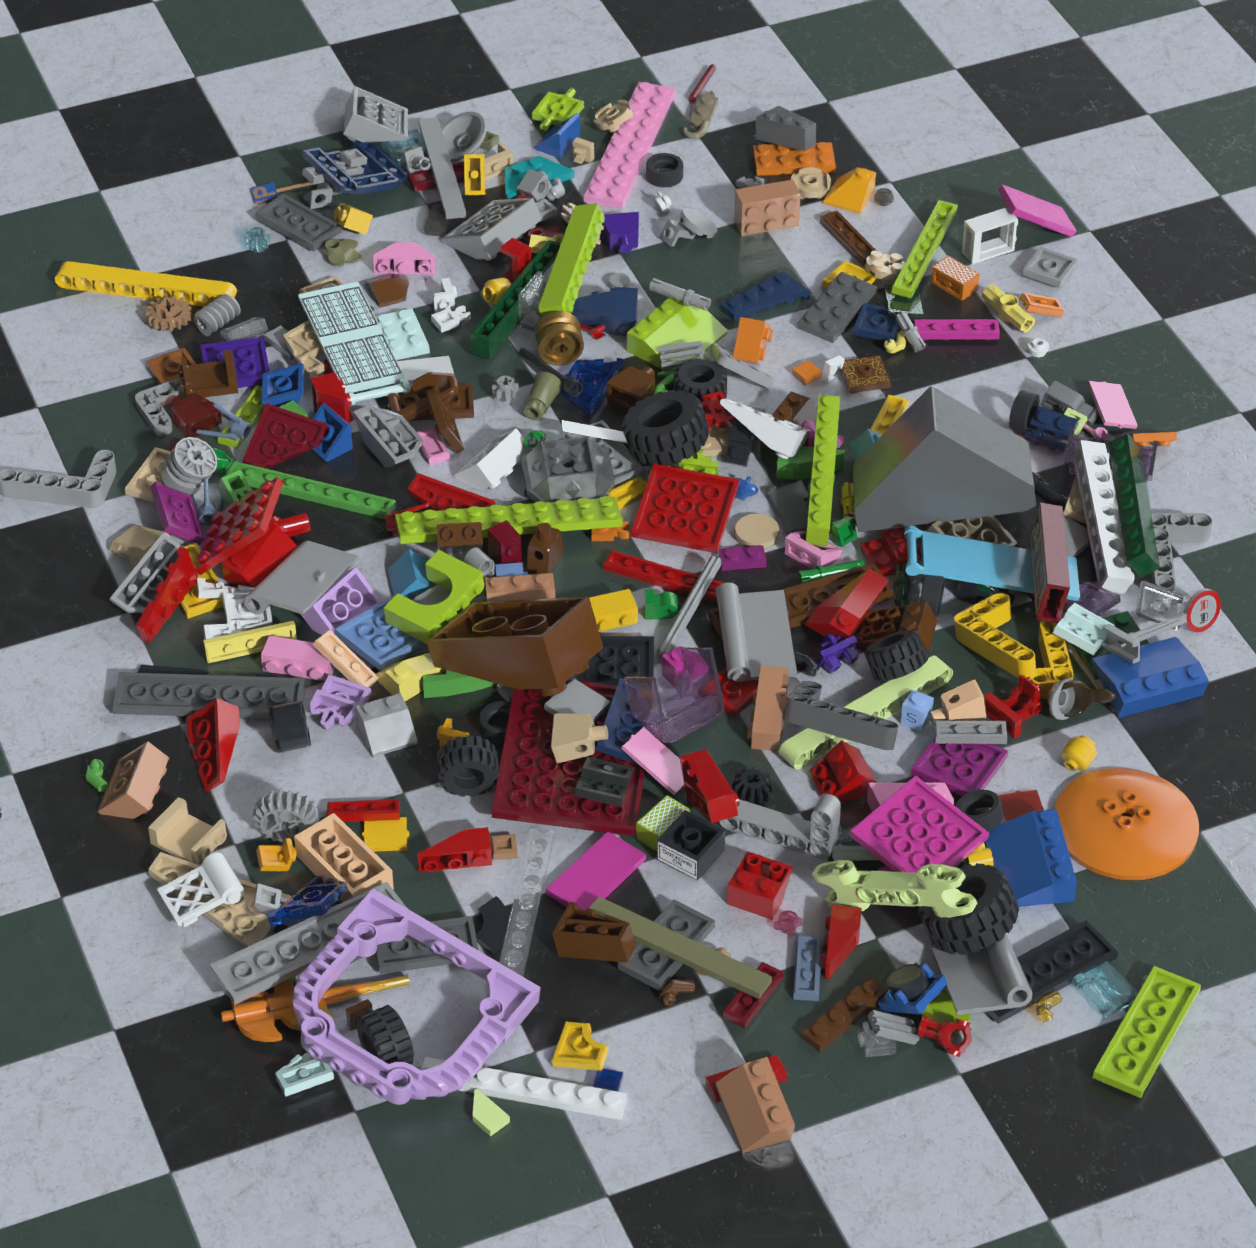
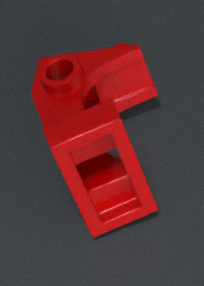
(1024, 696)

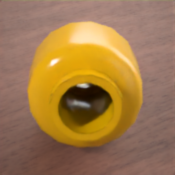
(494, 289)
(1078, 753)

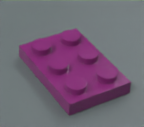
(177, 513)

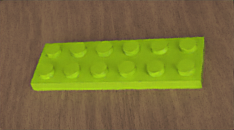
(1147, 1031)

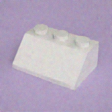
(494, 461)

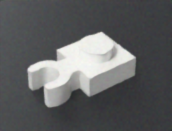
(449, 319)

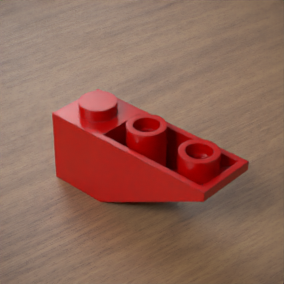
(458, 851)
(842, 937)

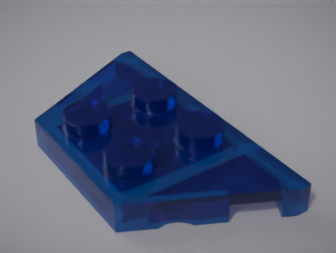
(594, 378)
(309, 901)

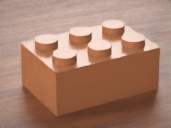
(767, 207)

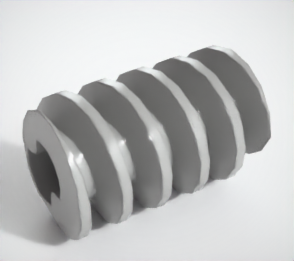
(216, 314)

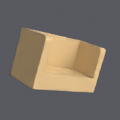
(496, 163)

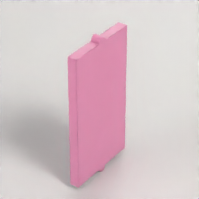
(1112, 404)
(655, 759)

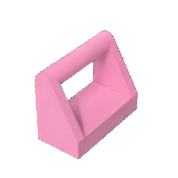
(808, 554)

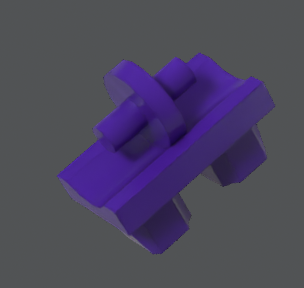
(834, 648)

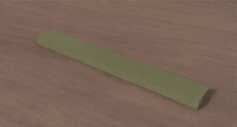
(688, 951)

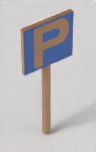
(269, 192)

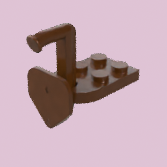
(434, 393)

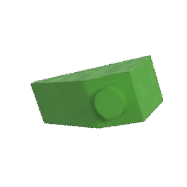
(801, 465)
(233, 487)

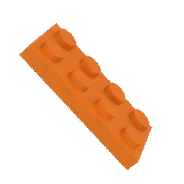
(786, 160)

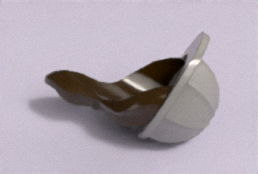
(1074, 697)

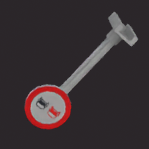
(1198, 616)

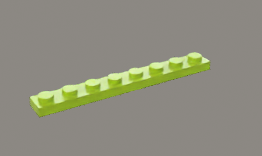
(924, 249)

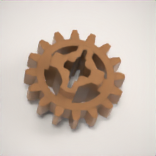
(168, 313)

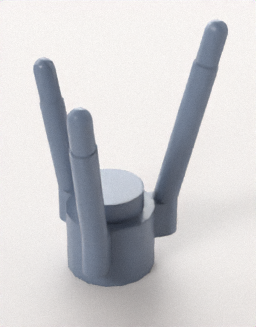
(237, 426)
(207, 509)

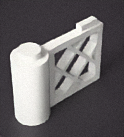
(221, 884)

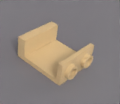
(184, 834)

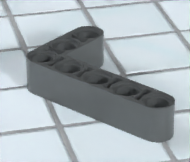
(807, 710)

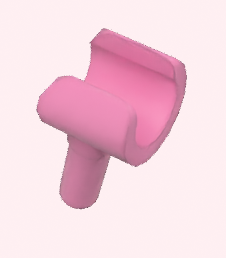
(1097, 433)

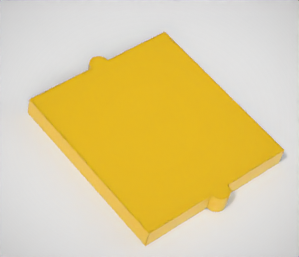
(386, 835)

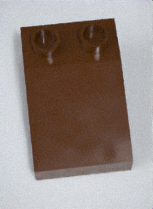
(520, 642)

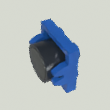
(911, 989)

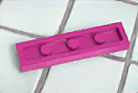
(957, 328)

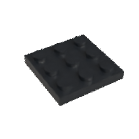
(621, 658)

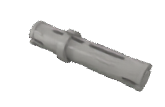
(688, 297)

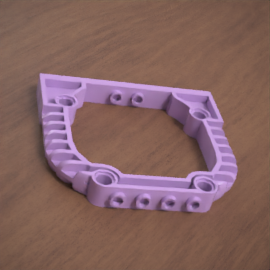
(383, 921)

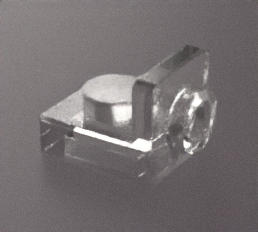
(873, 1044)

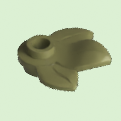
(341, 251)

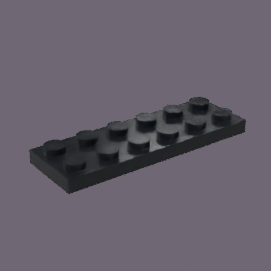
(1059, 961)

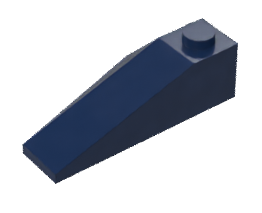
(613, 309)

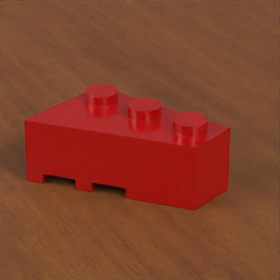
(707, 787)

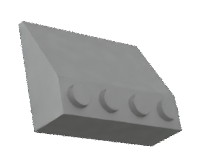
(374, 118)
(493, 226)

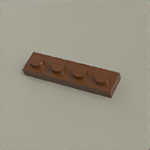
(844, 1014)

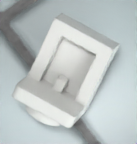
(446, 298)

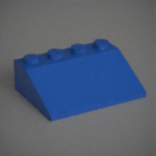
(1160, 678)
(1034, 858)

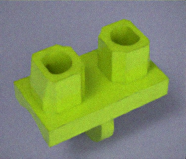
(700, 464)

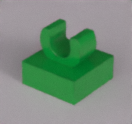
(843, 531)

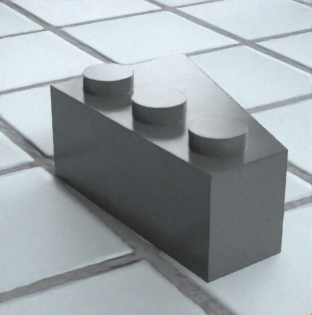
(786, 129)

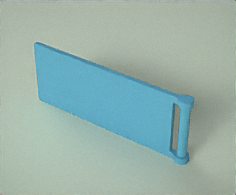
(977, 562)

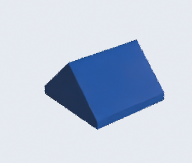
(560, 137)
(283, 385)
(337, 436)

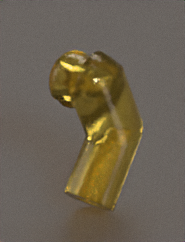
(1045, 1004)

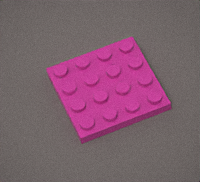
(918, 830)

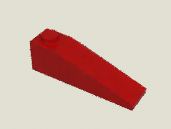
(848, 607)
(213, 737)

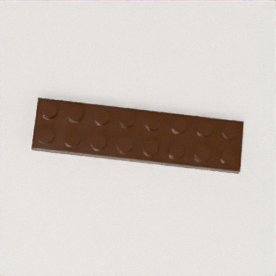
(805, 597)

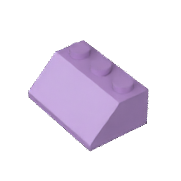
(341, 603)

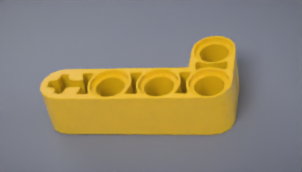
(1054, 657)

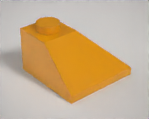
(852, 190)

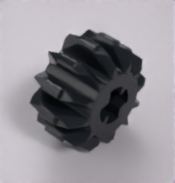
(752, 785)

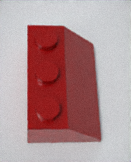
(259, 558)

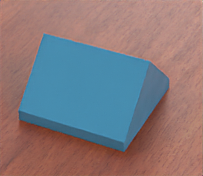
(409, 575)

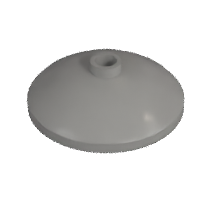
(464, 134)

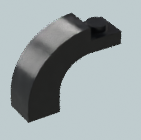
(740, 442)

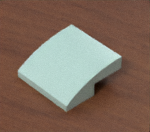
(1082, 628)

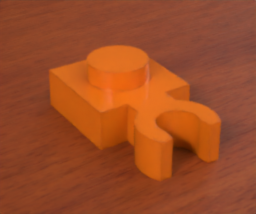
(608, 534)

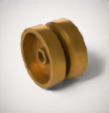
(559, 338)

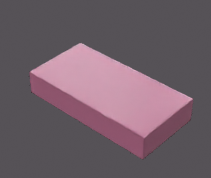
(433, 447)

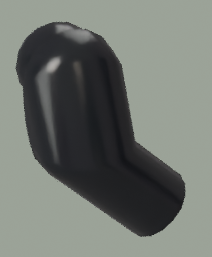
(807, 661)

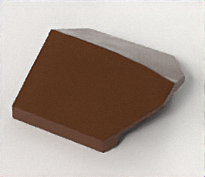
(388, 289)

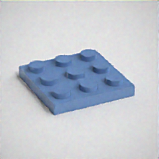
(376, 639)

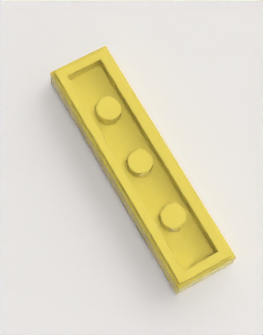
(245, 642)

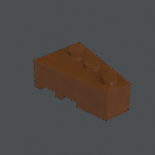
(593, 936)

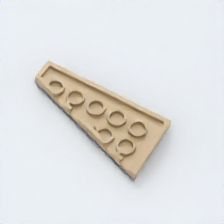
(239, 919)

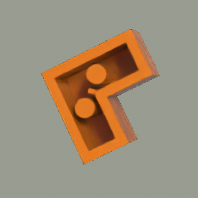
(751, 339)

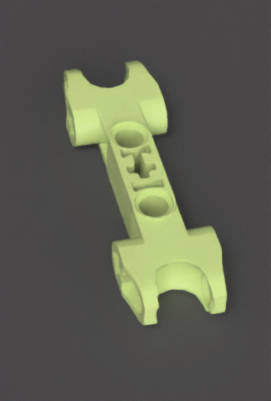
(927, 887)

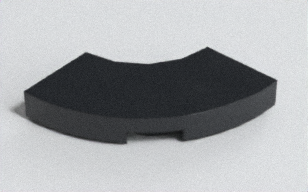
(494, 926)

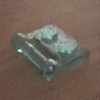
(1110, 985)

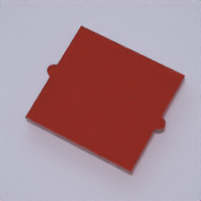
(1020, 803)

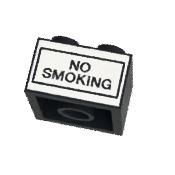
(691, 844)

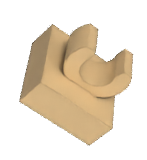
(583, 150)

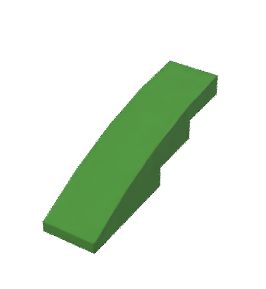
(452, 684)

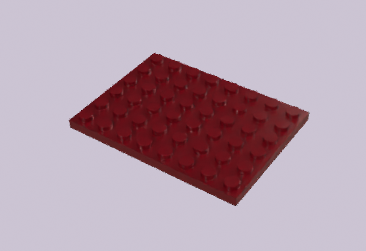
(543, 791)

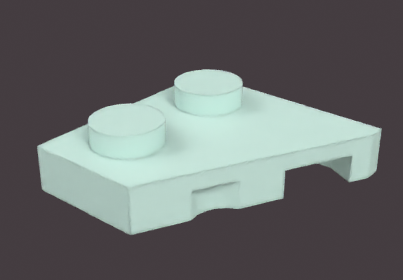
(303, 1074)

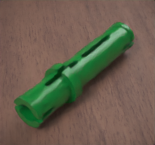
(820, 571)

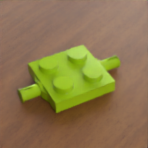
(556, 108)

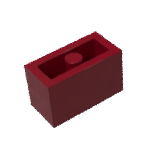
(504, 544)

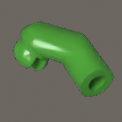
(94, 775)

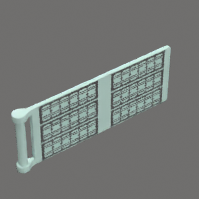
(353, 341)

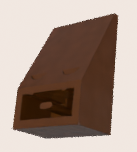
(896, 619)

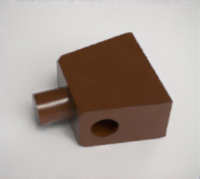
(631, 386)
(544, 550)

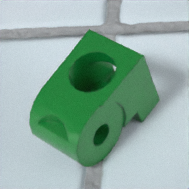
(660, 605)

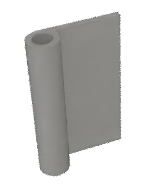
(301, 578)
(754, 632)
(984, 978)

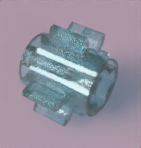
(257, 239)

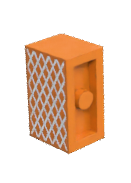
(955, 278)

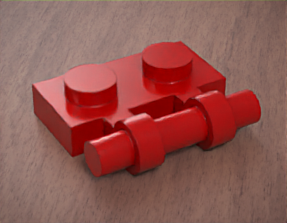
(716, 412)

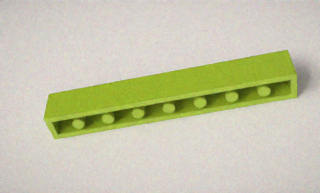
(572, 259)
(823, 470)

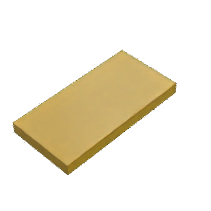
(192, 604)

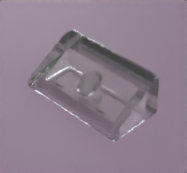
(248, 329)

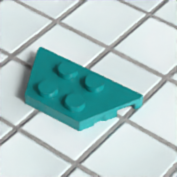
(515, 173)

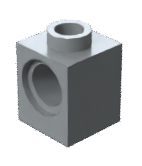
(535, 185)

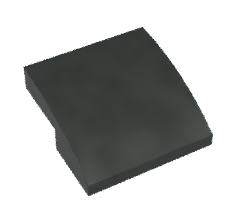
(604, 781)

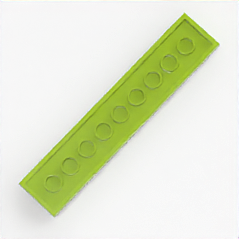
(524, 518)

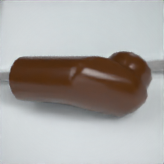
(675, 986)

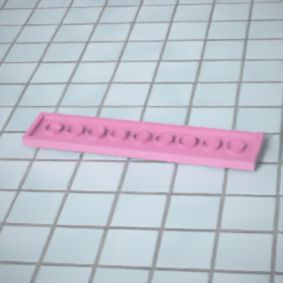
(630, 146)

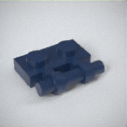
(1051, 423)

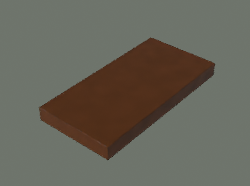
(460, 404)

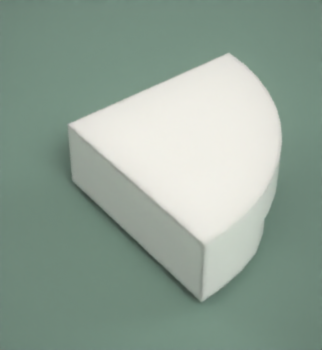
(831, 367)

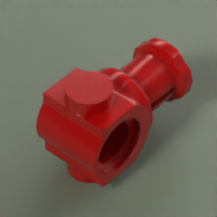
(945, 1034)

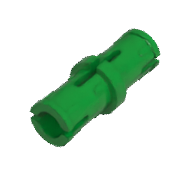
(535, 438)

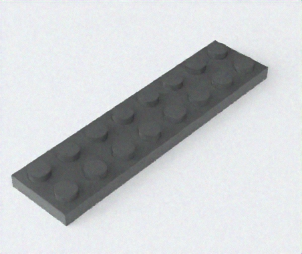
(188, 693)

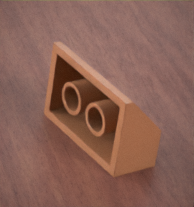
(520, 587)
(134, 783)
(755, 1105)

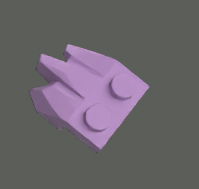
(338, 701)

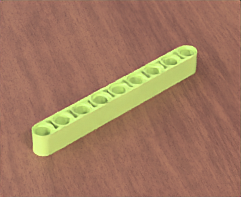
(880, 702)

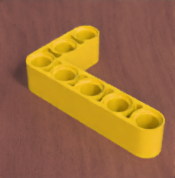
(978, 631)

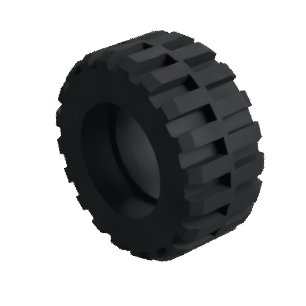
(665, 428)
(986, 924)

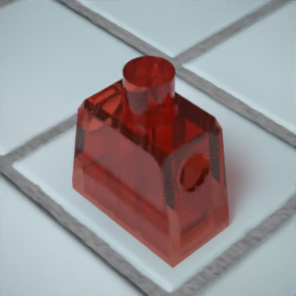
(194, 414)

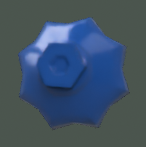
(746, 488)

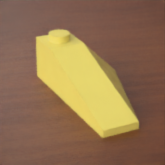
(407, 675)

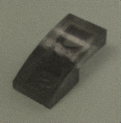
(436, 221)

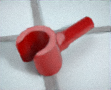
(596, 332)

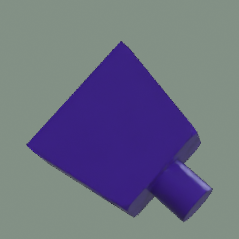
(621, 231)

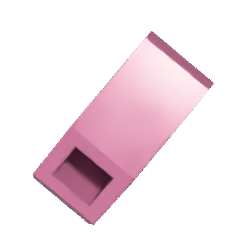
(404, 259)

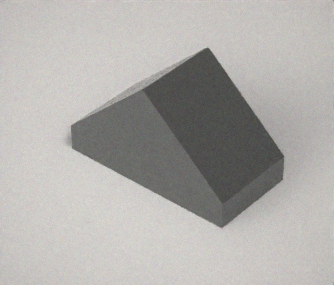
(942, 467)

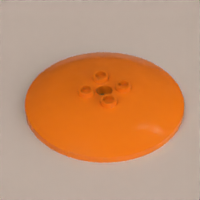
(1121, 846)

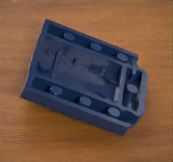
(379, 173)

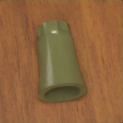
(543, 392)

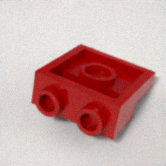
(888, 551)

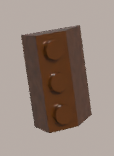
(794, 409)

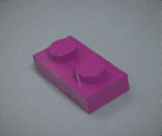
(742, 558)

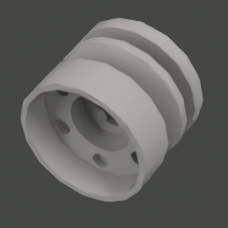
(188, 465)

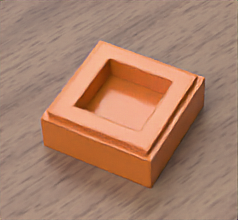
(806, 372)

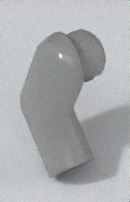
(557, 190)

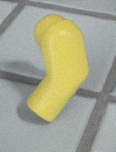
(895, 346)

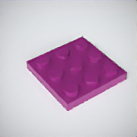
(959, 765)

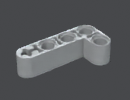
(474, 558)

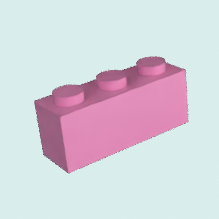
(295, 659)

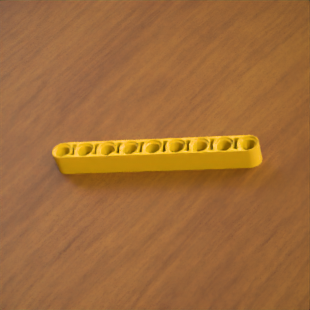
(140, 283)

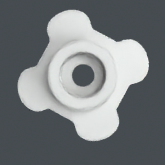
(663, 202)

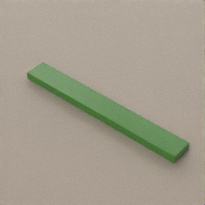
(318, 491)

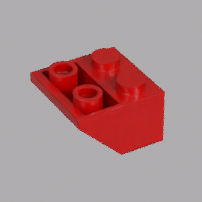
(331, 391)
(842, 773)
(759, 885)

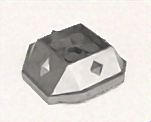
(568, 470)

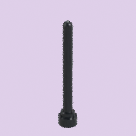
(571, 386)

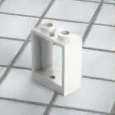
(973, 228)

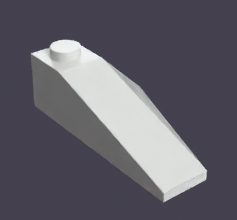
(777, 435)

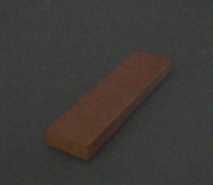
(847, 236)

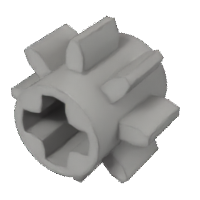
(505, 388)

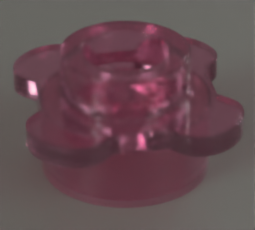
(788, 922)

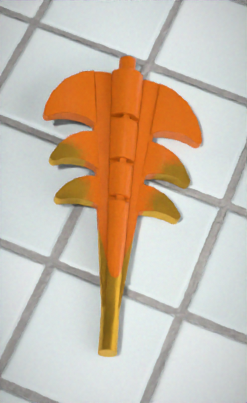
(259, 1013)

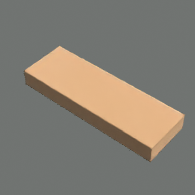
(345, 660)

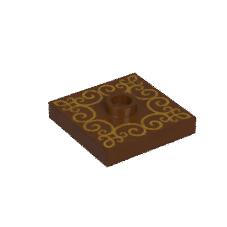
(865, 374)

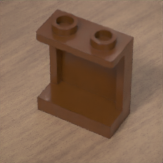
(209, 378)
(459, 537)

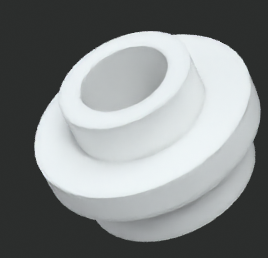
(1038, 347)

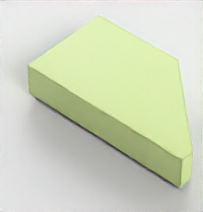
(488, 1114)

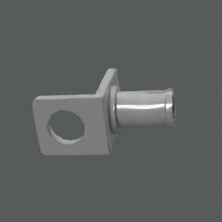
(414, 158)
(325, 191)

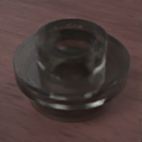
(883, 197)

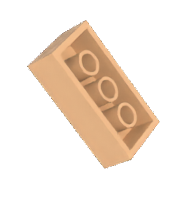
(338, 853)

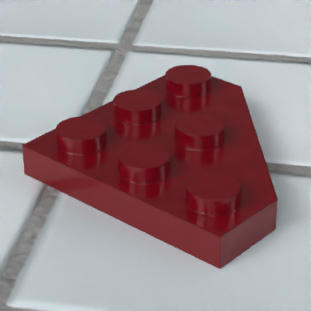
(282, 436)

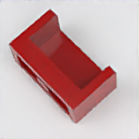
(519, 258)

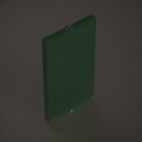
(898, 304)

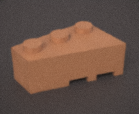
(769, 708)

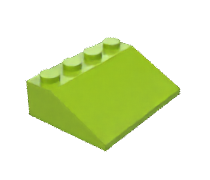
(673, 325)

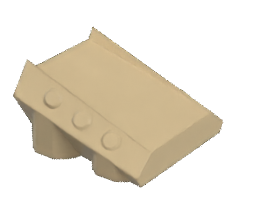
(135, 543)

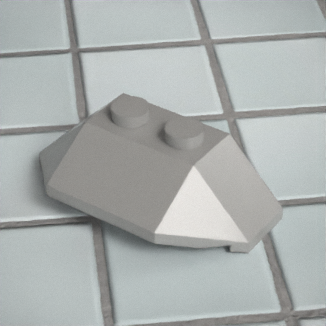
(387, 434)
(142, 582)

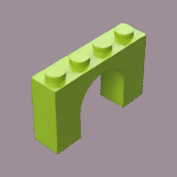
(426, 620)

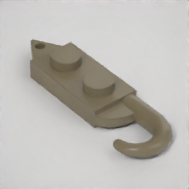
(702, 114)

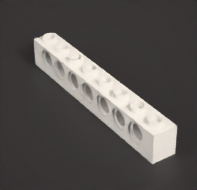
(1102, 516)

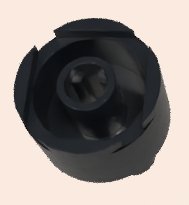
(289, 726)

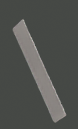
(593, 431)

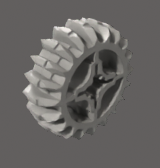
(284, 815)

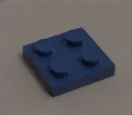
(876, 323)

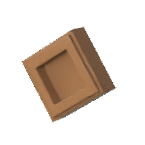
(504, 847)

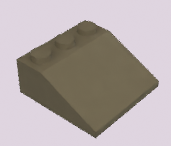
(979, 528)

